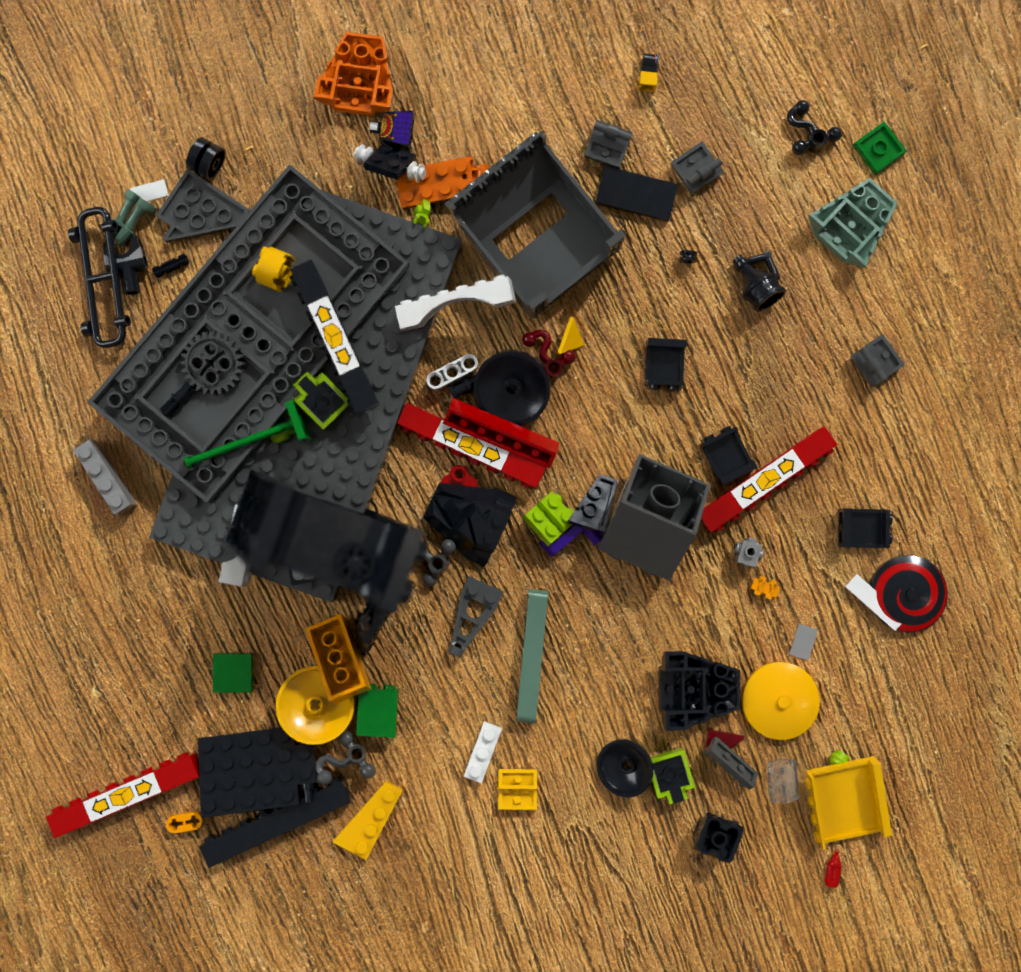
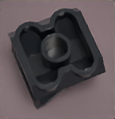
(717, 837)

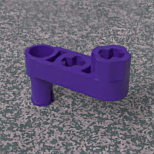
(568, 536)

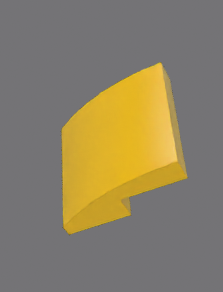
(517, 789)

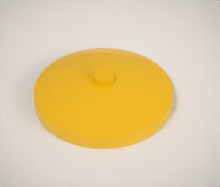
(780, 700)
(306, 710)

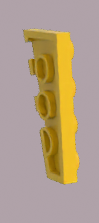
(365, 827)

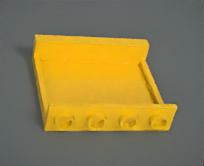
(847, 800)

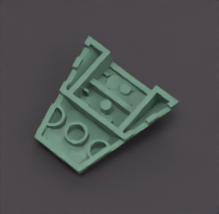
(854, 222)

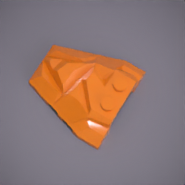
(357, 76)

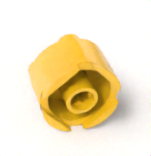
(273, 268)

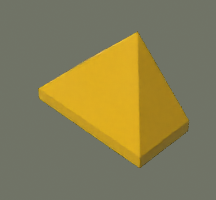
(571, 339)

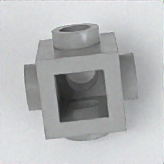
(741, 552)

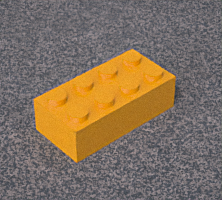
(338, 659)

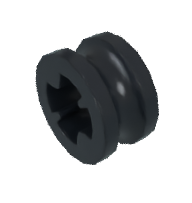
(688, 256)

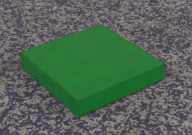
(879, 148)
(232, 672)

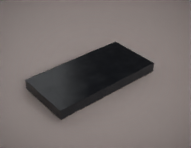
(636, 193)

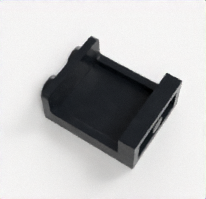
(664, 363)
(727, 455)
(864, 528)

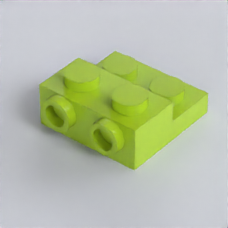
(549, 518)

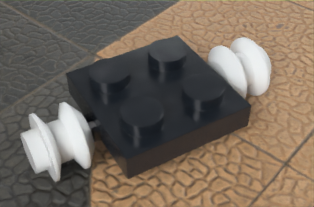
(390, 162)

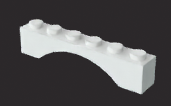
(417, 313)

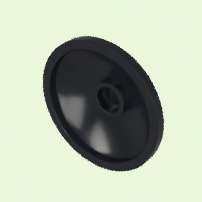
(615, 772)

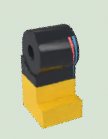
(648, 73)

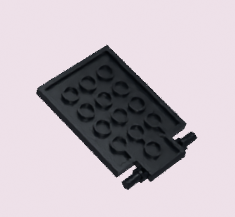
(253, 772)

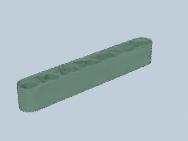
(532, 656)

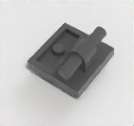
(608, 144)
(697, 168)
(877, 360)

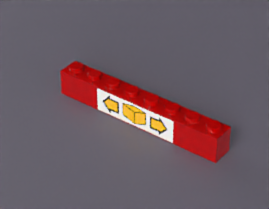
(496, 459)
(766, 479)
(123, 795)

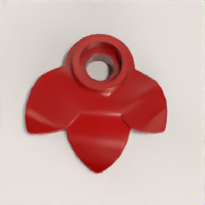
(465, 480)

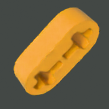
(185, 826)

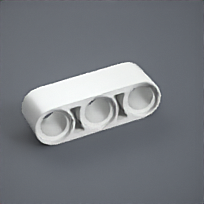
(457, 364)

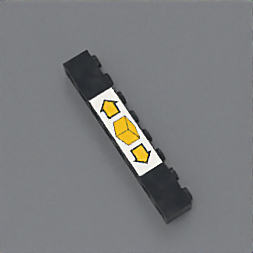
(334, 337)

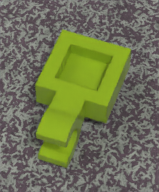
(421, 213)

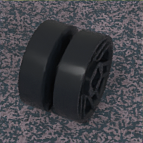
(205, 158)

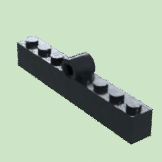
(274, 822)

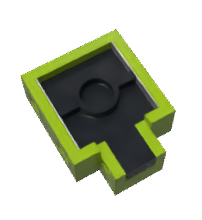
(320, 398)
(672, 775)

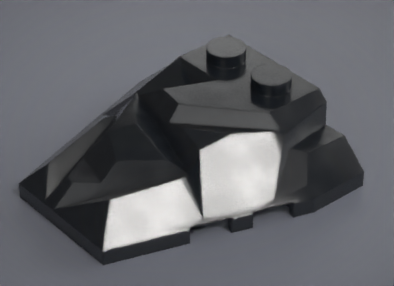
(470, 518)
(369, 625)
(695, 690)

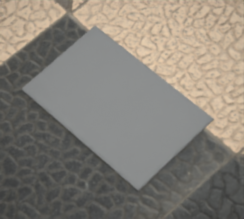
(803, 642)

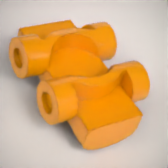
(761, 586)

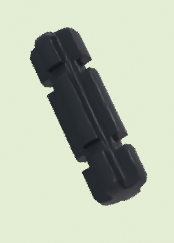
(170, 265)

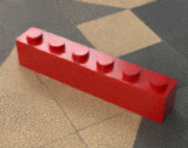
(501, 433)

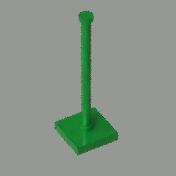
(295, 422)

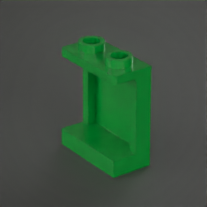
(378, 712)

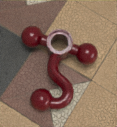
(530, 338)

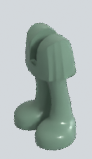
(125, 231)

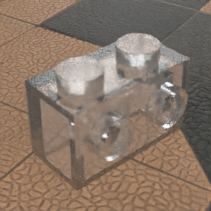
(783, 780)

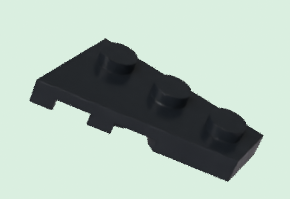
(595, 506)

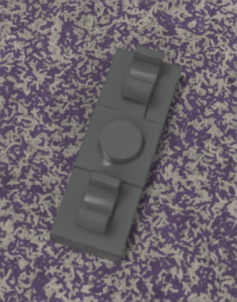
(731, 763)

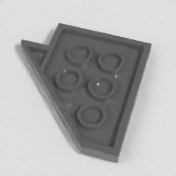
(198, 209)

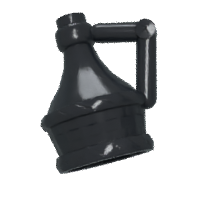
(759, 287)

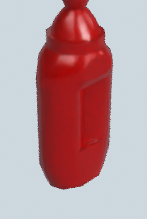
(833, 871)

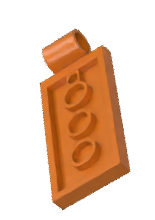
(441, 182)

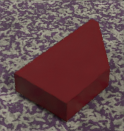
(727, 738)

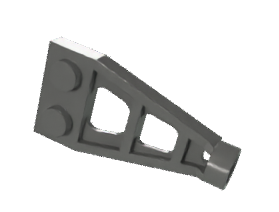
(482, 593)

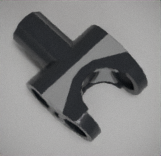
(129, 264)

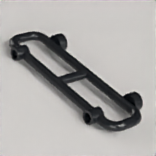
(78, 234)

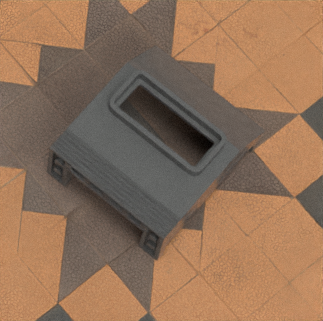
(560, 254)

